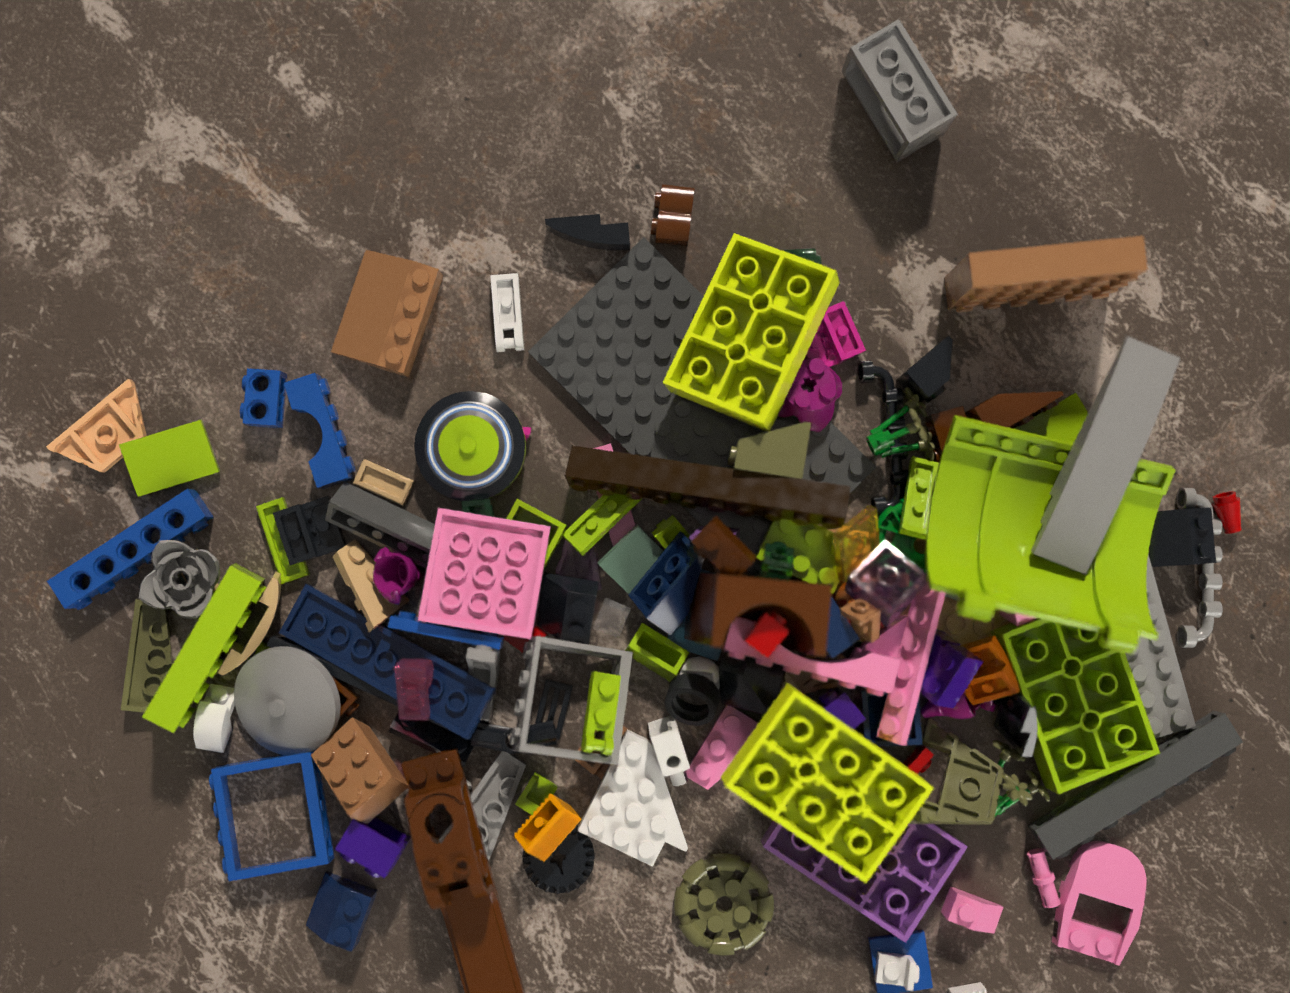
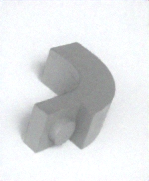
(485, 664)

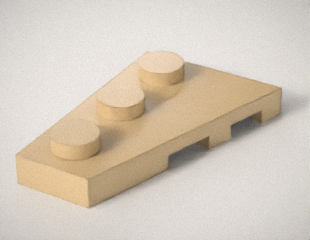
(357, 572)

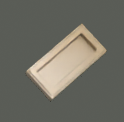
(383, 482)

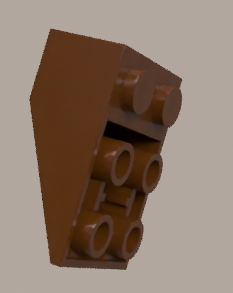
(1013, 408)

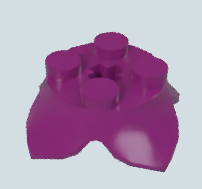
(817, 405)

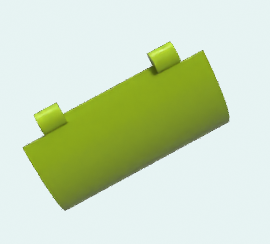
(989, 514)

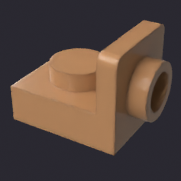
(864, 619)

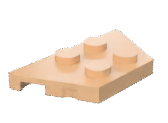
(97, 434)

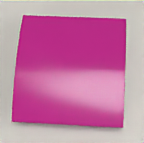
(836, 337)

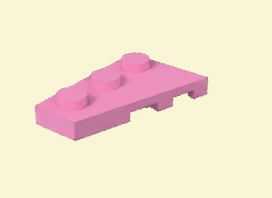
(720, 746)

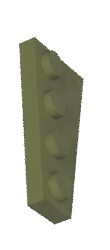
(148, 657)

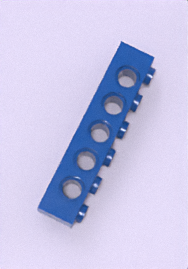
(68, 583)

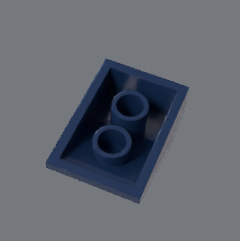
(669, 585)

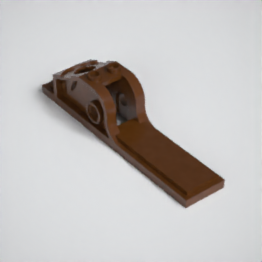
(470, 908)

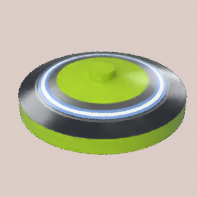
(470, 446)

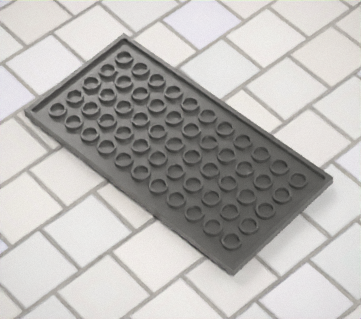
(614, 362)

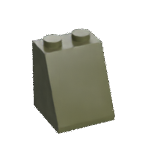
(773, 452)

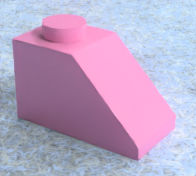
(971, 911)

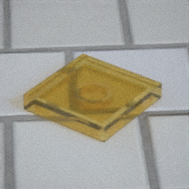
(856, 541)

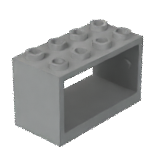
(898, 90)

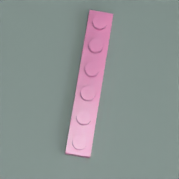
(913, 658)

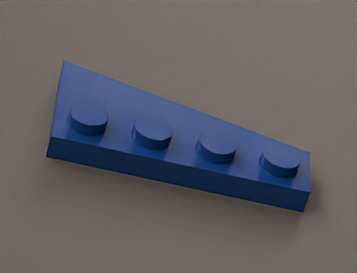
(409, 622)

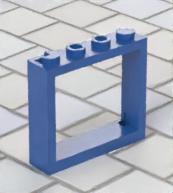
(316, 807)

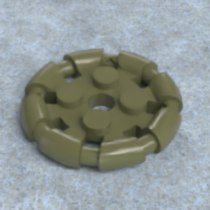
(723, 920)

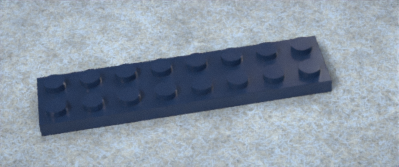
(343, 639)

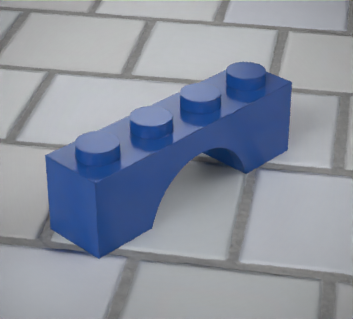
(331, 463)

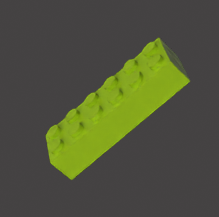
(202, 650)

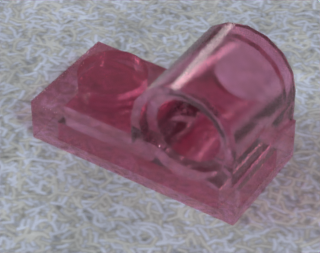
(412, 685)

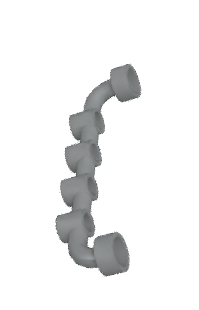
(1208, 581)

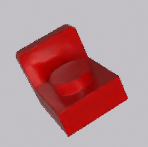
(919, 759)

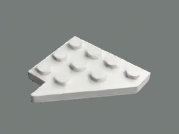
(634, 805)

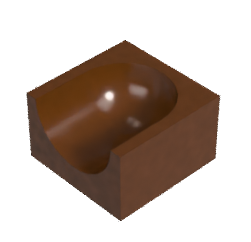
(725, 597)

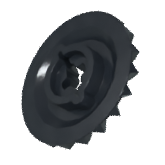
(575, 867)

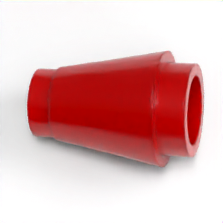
(1228, 511)

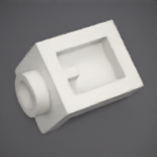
(896, 970)

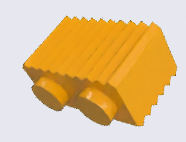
(547, 827)

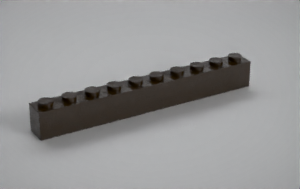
(708, 487)

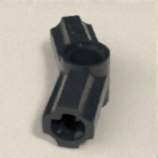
(496, 736)

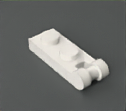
(507, 311)

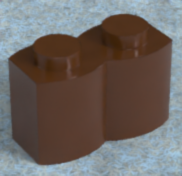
(674, 215)

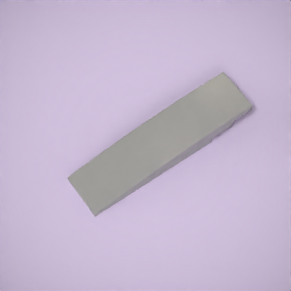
(1105, 455)

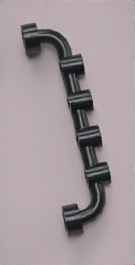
(891, 398)

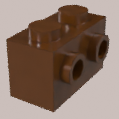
(723, 549)

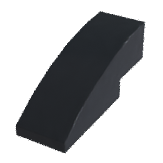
(589, 232)

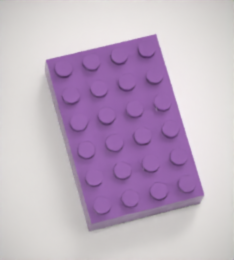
(900, 885)

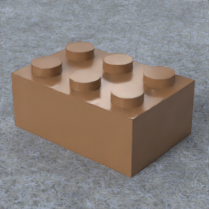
(359, 771)

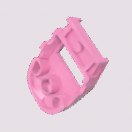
(1109, 875)

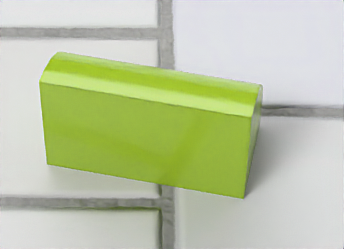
(657, 652)

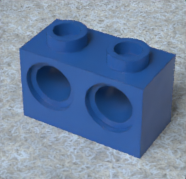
(272, 398)

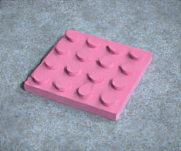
(484, 573)

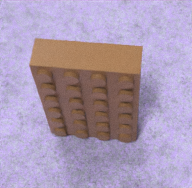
(1044, 273)

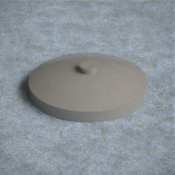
(287, 700)

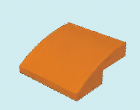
(995, 675)

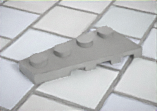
(494, 796)

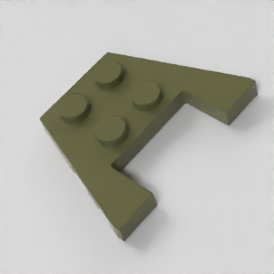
(968, 786)

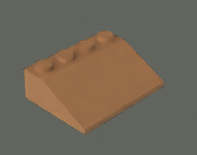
(387, 312)

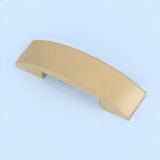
(240, 653)

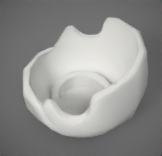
(702, 666)

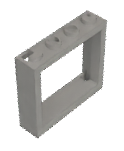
(620, 666)

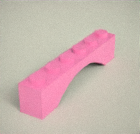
(866, 669)

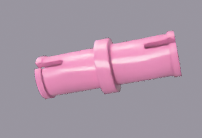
(1043, 878)

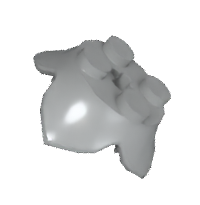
(162, 586)

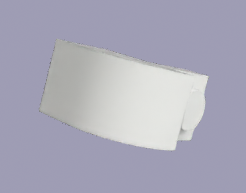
(213, 719)

